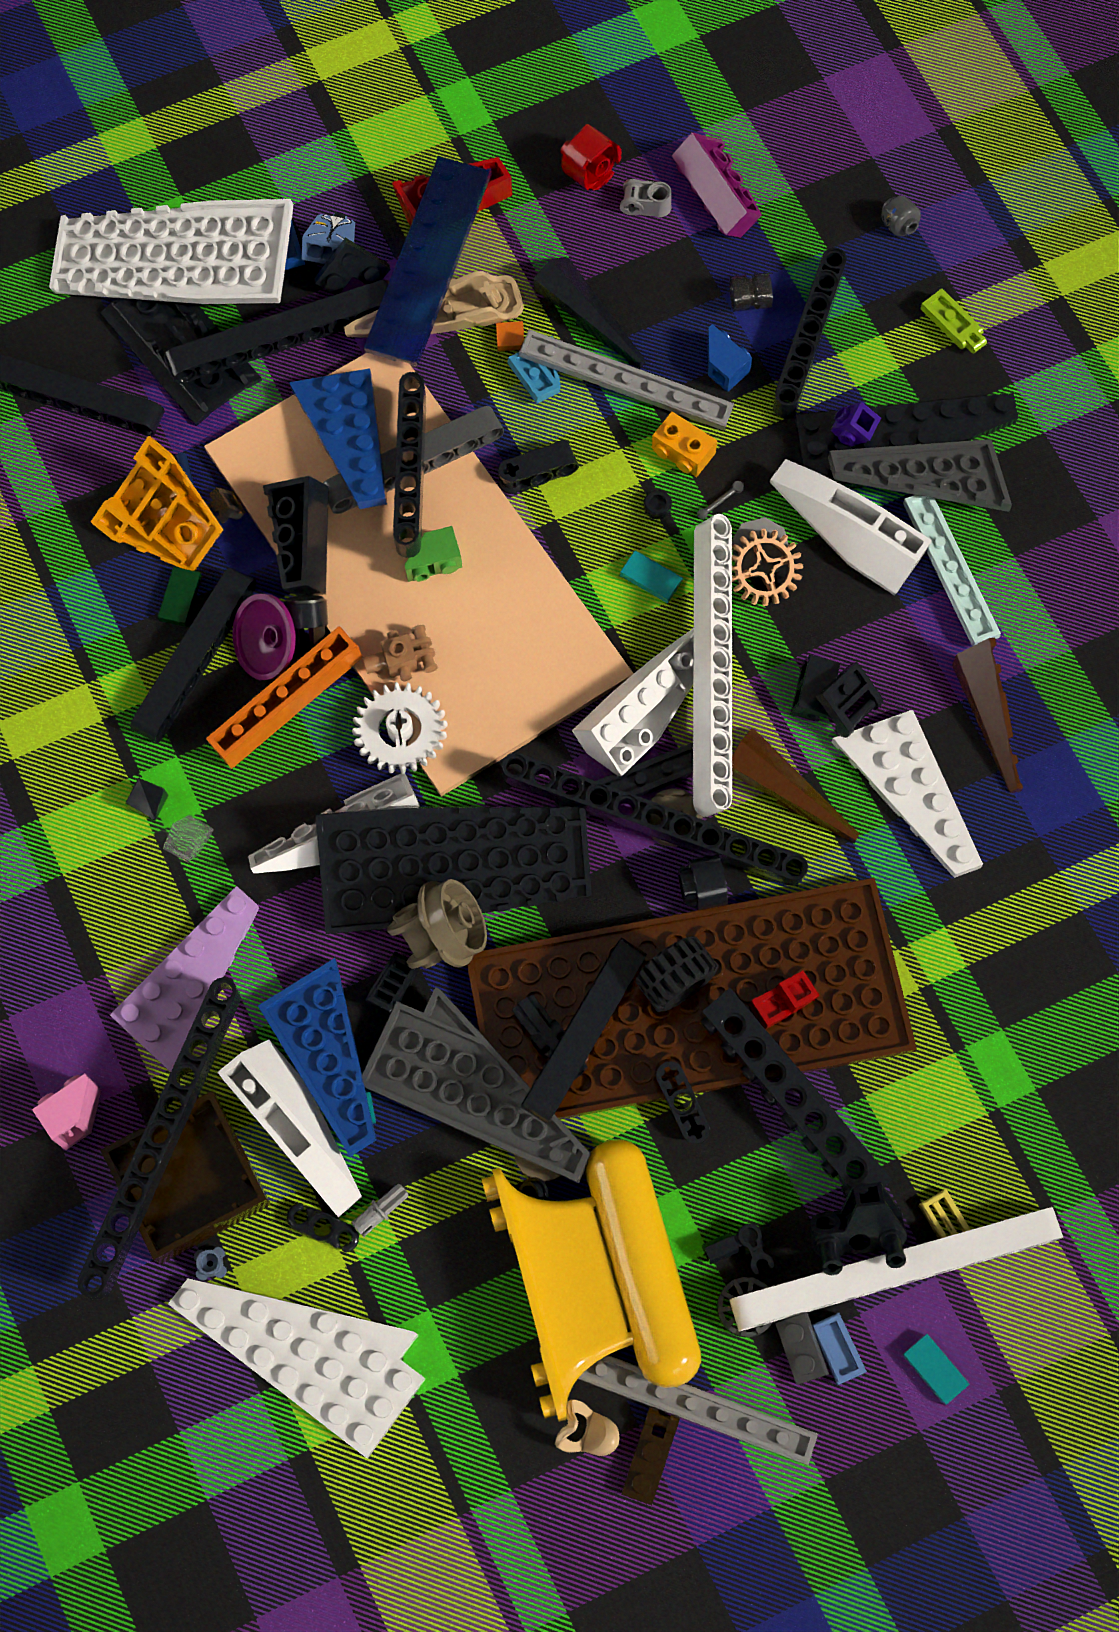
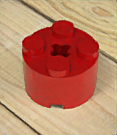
(590, 158)

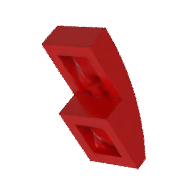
(783, 1000)

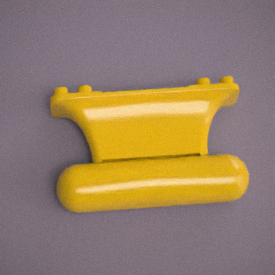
(599, 1275)

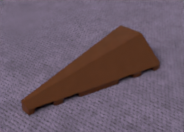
(988, 701)
(769, 772)

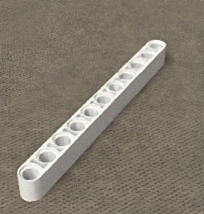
(712, 666)
(875, 1275)

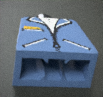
(325, 236)

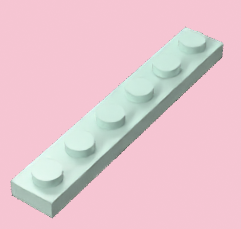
(952, 569)

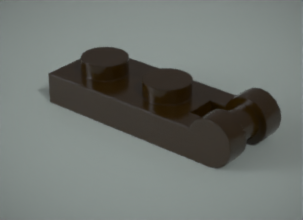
(650, 1457)

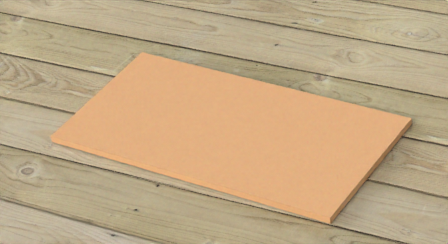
(504, 628)

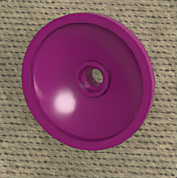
(264, 636)

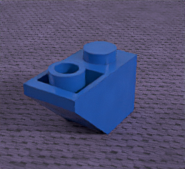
(726, 359)

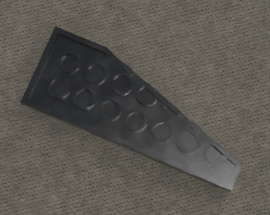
(907, 425)

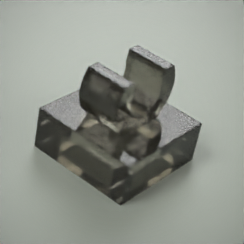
(227, 504)

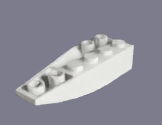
(853, 526)
(639, 709)
(293, 1120)

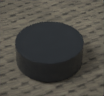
(657, 504)

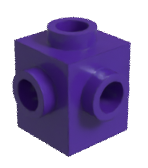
(855, 424)

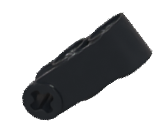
(537, 467)

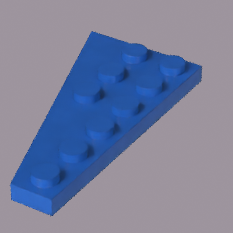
(347, 425)
(319, 1039)

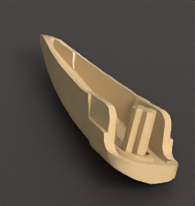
(467, 303)

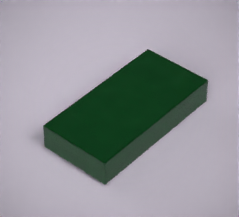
(179, 596)

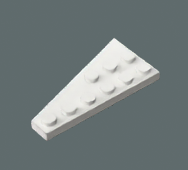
(908, 779)

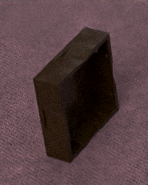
(203, 1186)

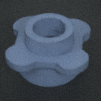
(203, 1257)

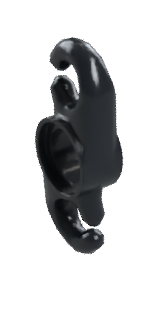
(332, 1238)

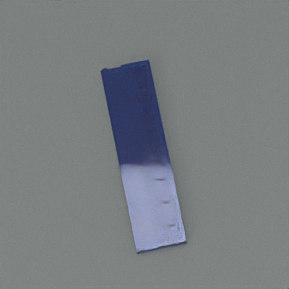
(427, 261)

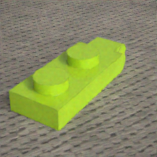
(954, 321)

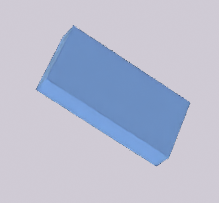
(838, 1349)

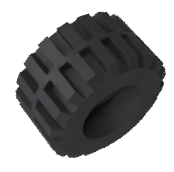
(676, 973)

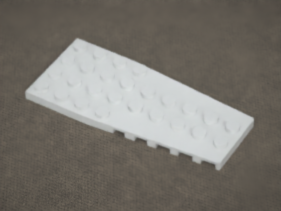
(177, 254)

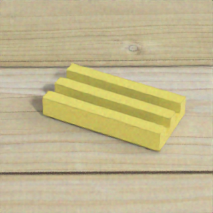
(924, 1206)

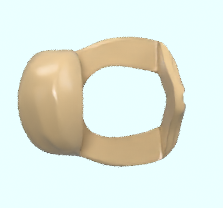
(600, 1434)

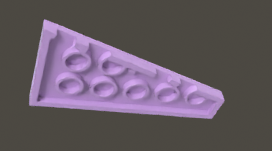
(168, 1000)

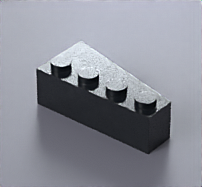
(300, 531)

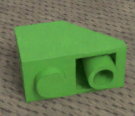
(437, 555)

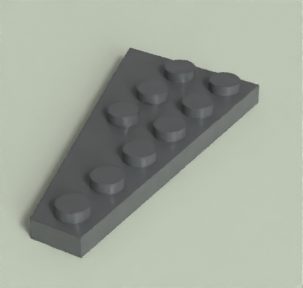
(946, 471)

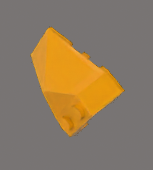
(160, 511)

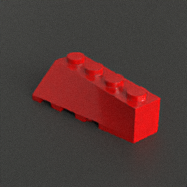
(498, 188)

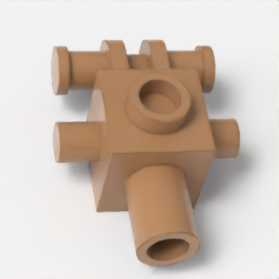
(402, 654)

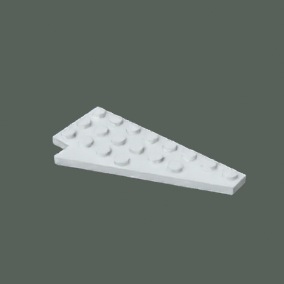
(324, 1361)

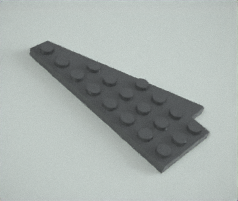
(457, 1077)

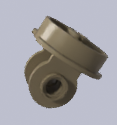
(441, 926)

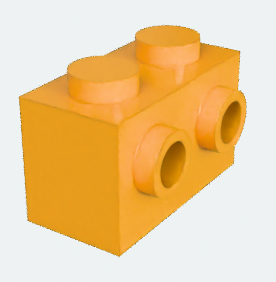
(683, 444)

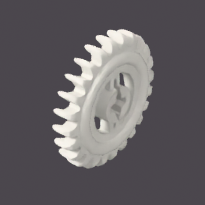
(392, 704)

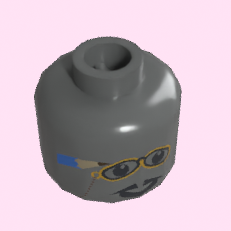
(900, 216)

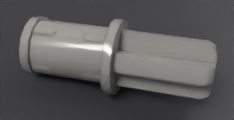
(379, 1210)

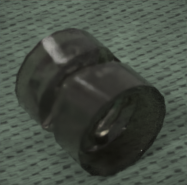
(751, 292)

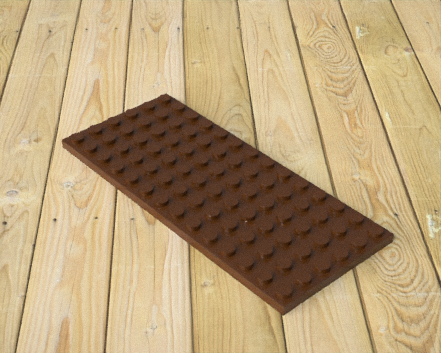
(758, 943)

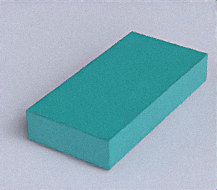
(651, 576)
(936, 1369)

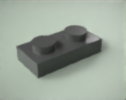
(802, 1348)

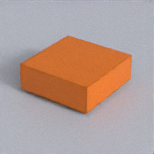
(509, 335)

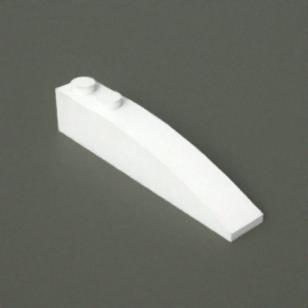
(302, 847)

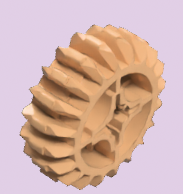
(768, 580)

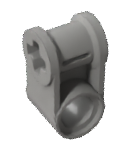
(645, 198)

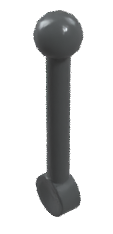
(736, 488)

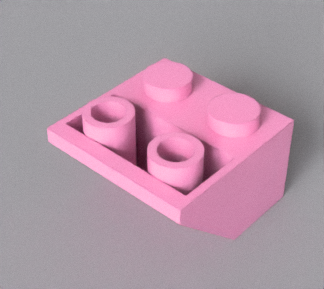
(69, 1112)

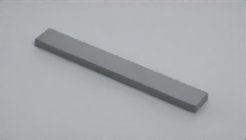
(626, 379)
(704, 1410)

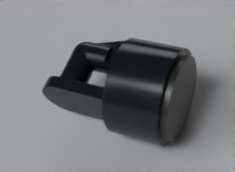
(309, 613)

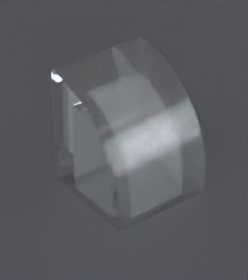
(187, 838)

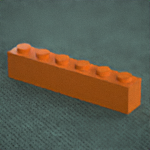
(285, 697)

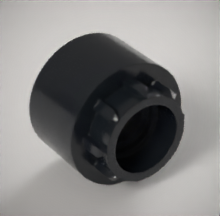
(703, 883)

